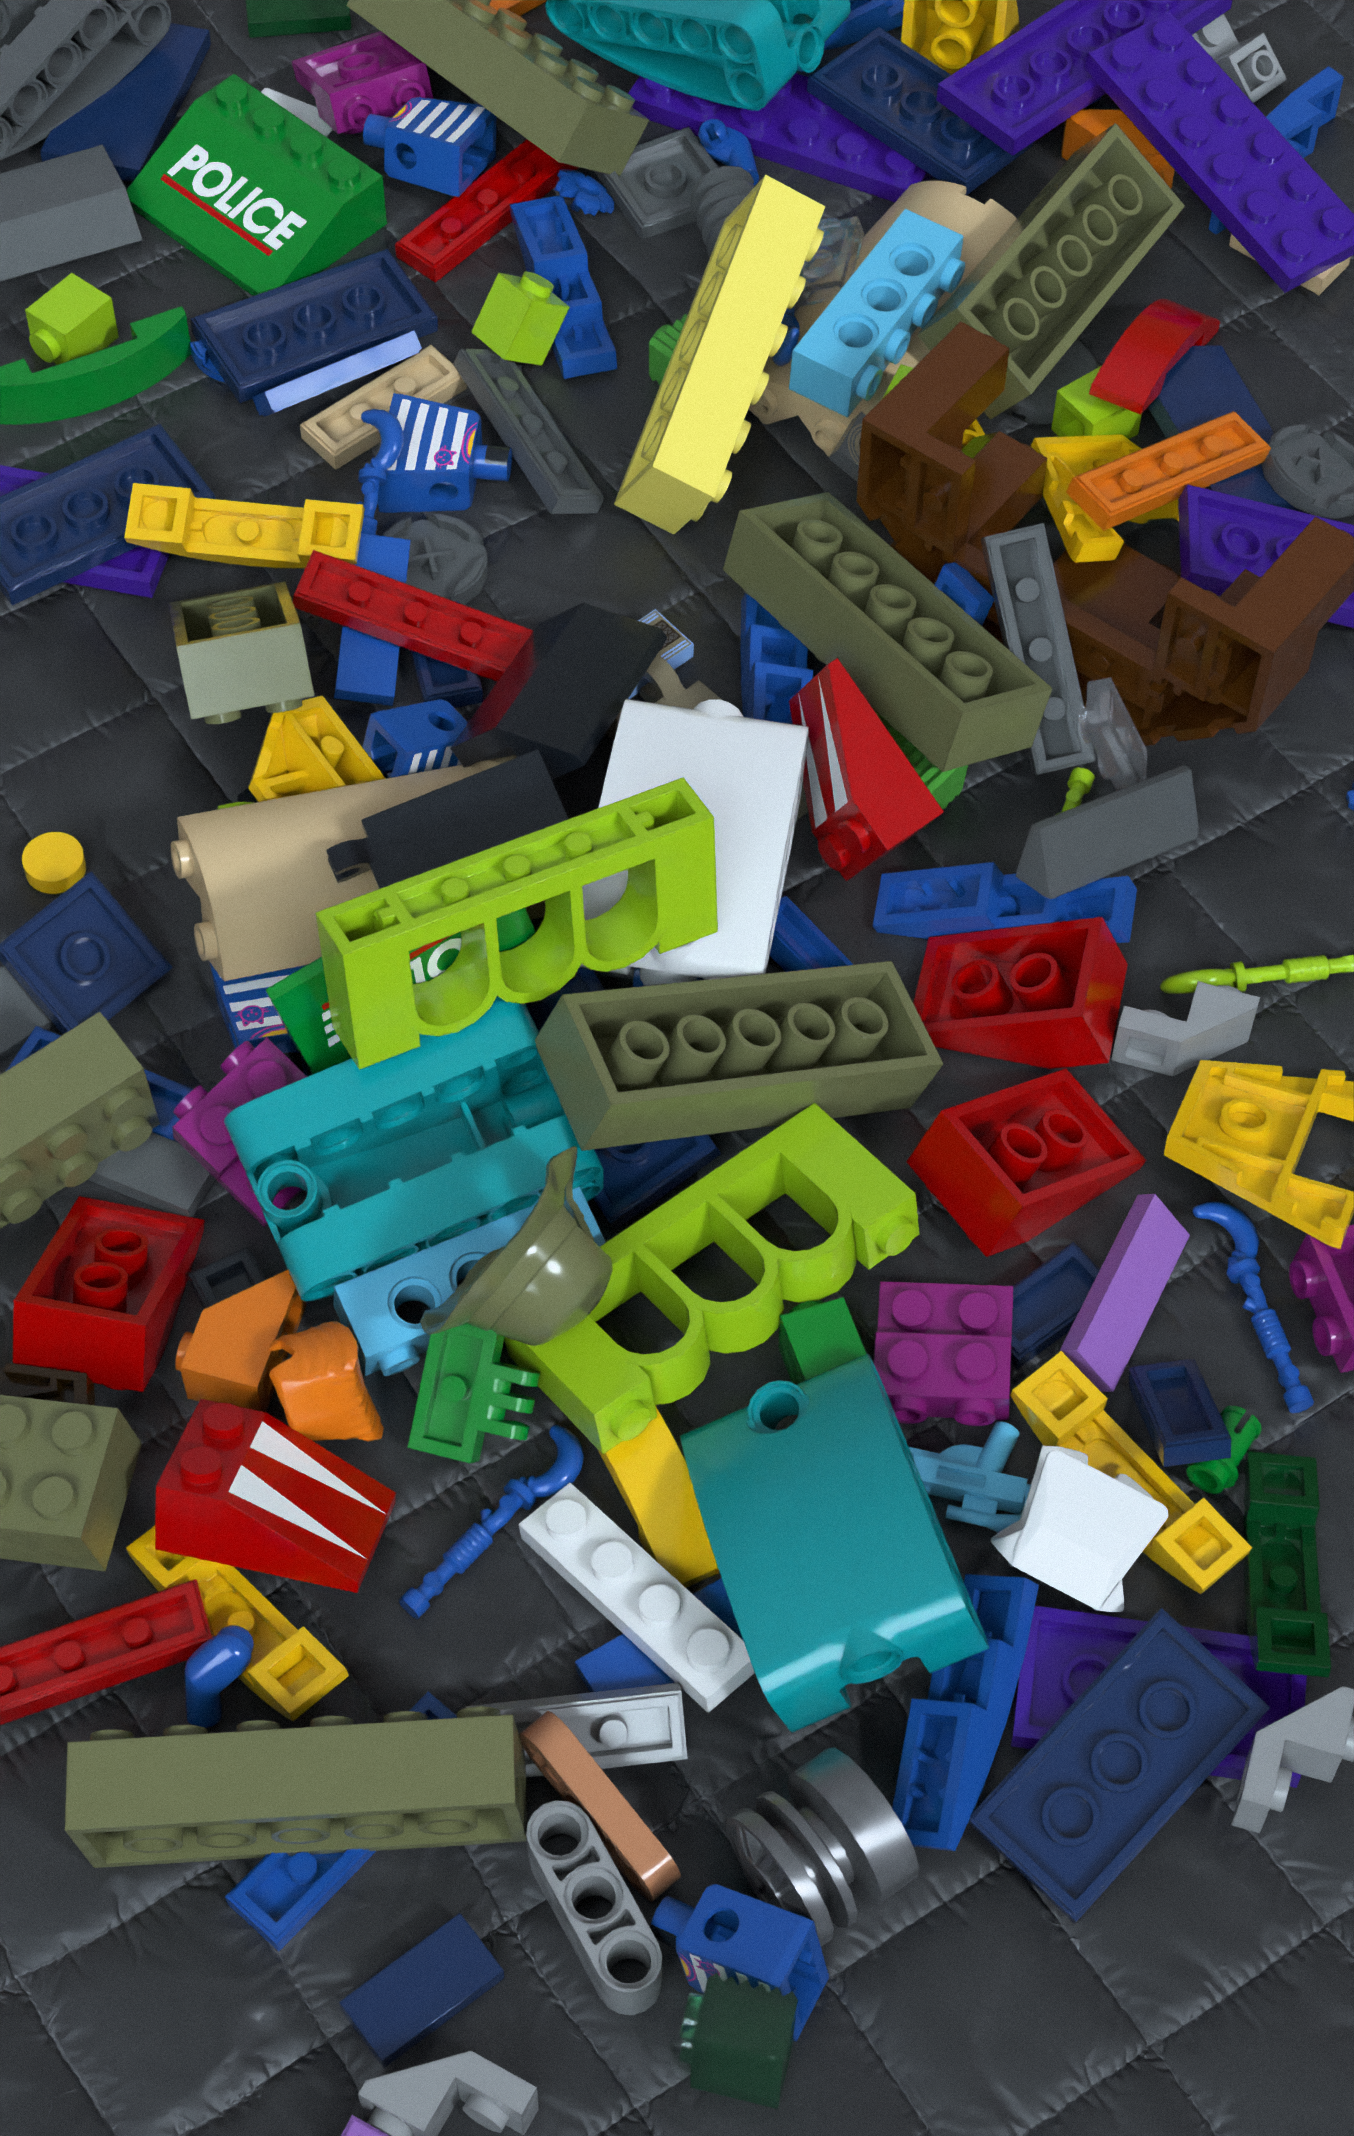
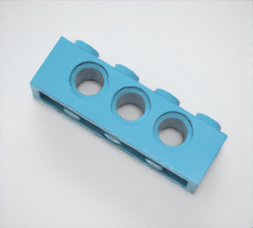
(877, 313)
(429, 1276)

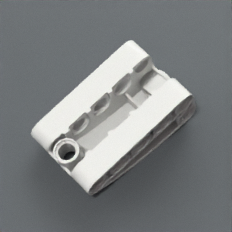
(752, 785)

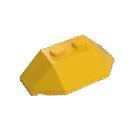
(309, 753)

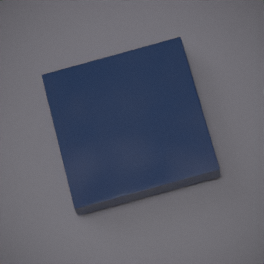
(82, 956)

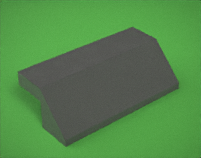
(63, 213)

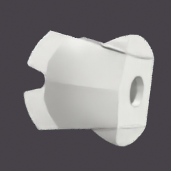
(1081, 1528)

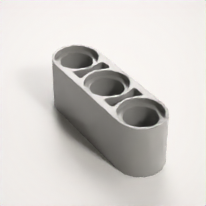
(593, 1873)

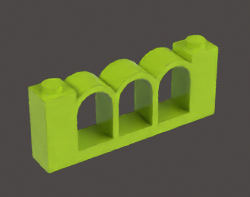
(668, 902)
(810, 1159)

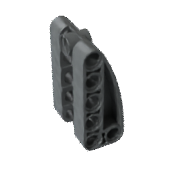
(65, 57)

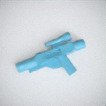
(976, 1479)

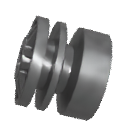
(824, 1846)

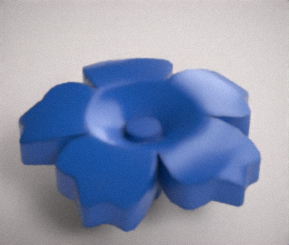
(586, 191)

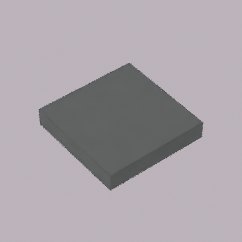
(659, 182)

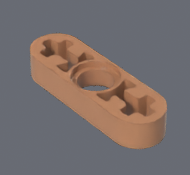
(585, 1784)

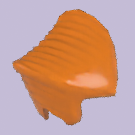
(324, 1385)

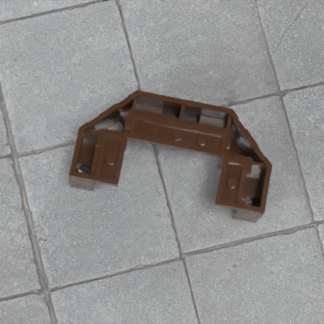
(1171, 648)

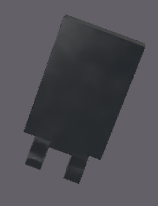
(452, 822)

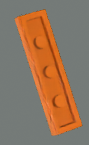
(1163, 470)

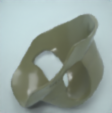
(543, 1276)

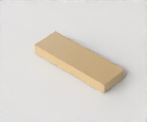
(342, 435)

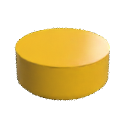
(53, 862)

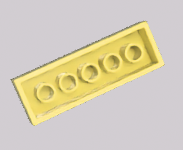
(722, 357)

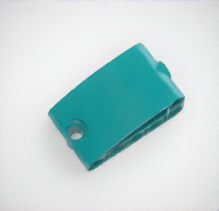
(706, 48)
(407, 1148)
(828, 1541)

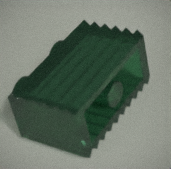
(739, 2040)

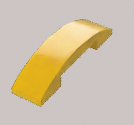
(241, 532)
(1069, 1413)
(663, 1502)
(286, 1665)

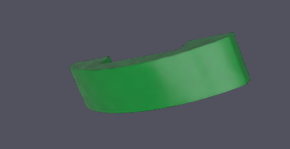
(97, 378)

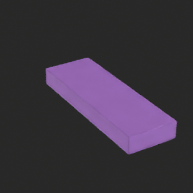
(1125, 1292)

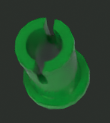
(1223, 1473)

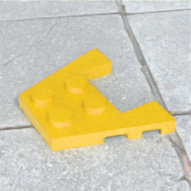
(1074, 456)
(1247, 1135)

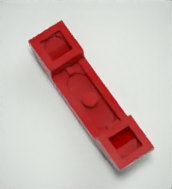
(1148, 350)

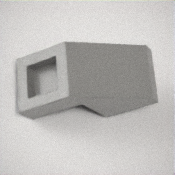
(1247, 63)
(1215, 1024)
(1303, 1743)
(423, 2097)

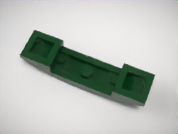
(1282, 1567)

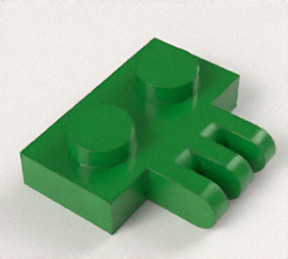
(468, 1394)

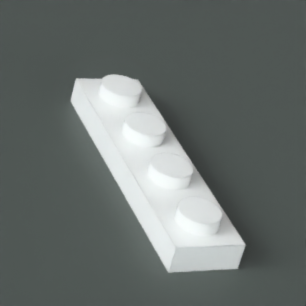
(638, 1596)

